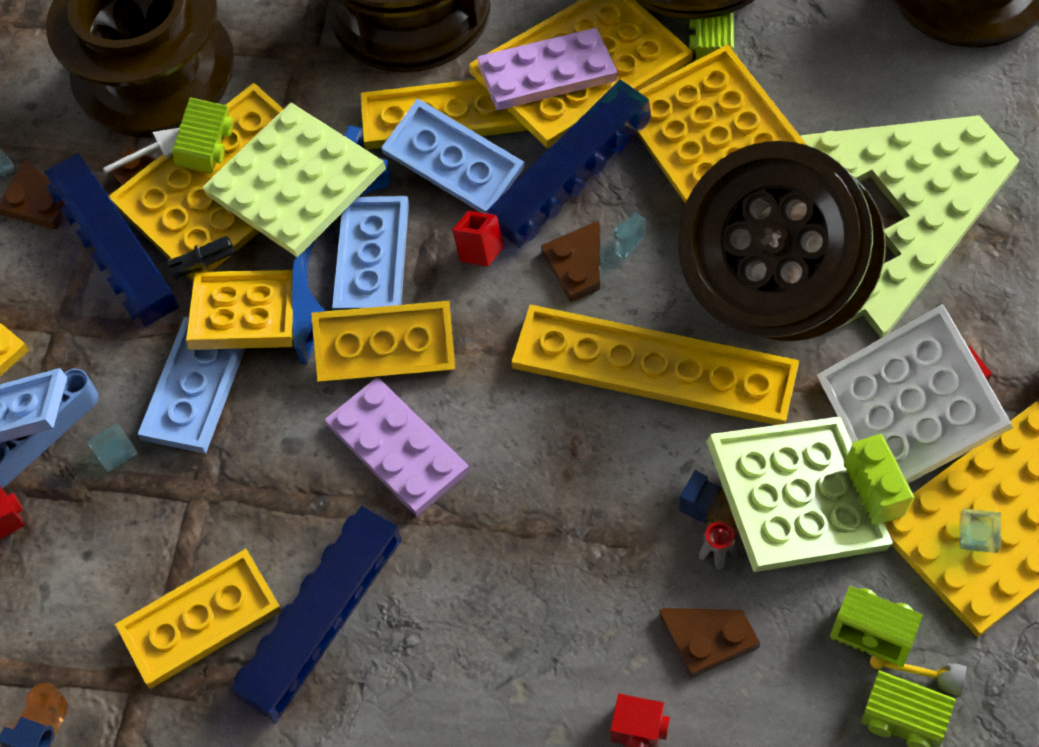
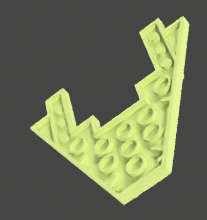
(939, 182)

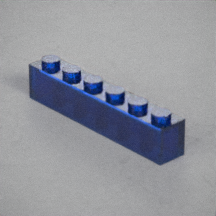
(571, 163)
(112, 241)
(316, 614)

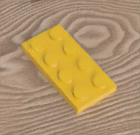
(383, 341)
(198, 618)

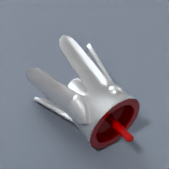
(718, 538)

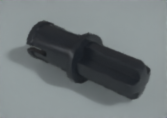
(201, 257)

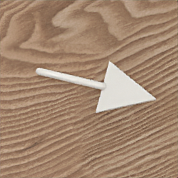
(165, 141)

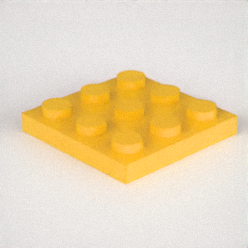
(241, 310)

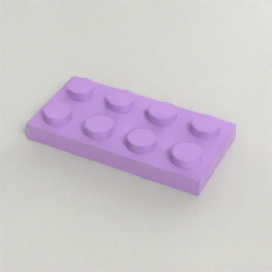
(547, 68)
(397, 446)

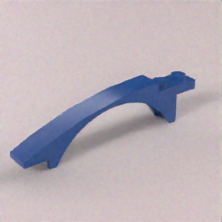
(302, 300)

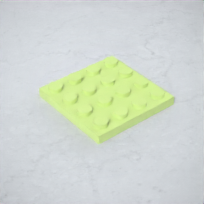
(294, 179)
(794, 494)

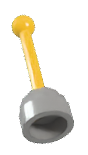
(948, 677)

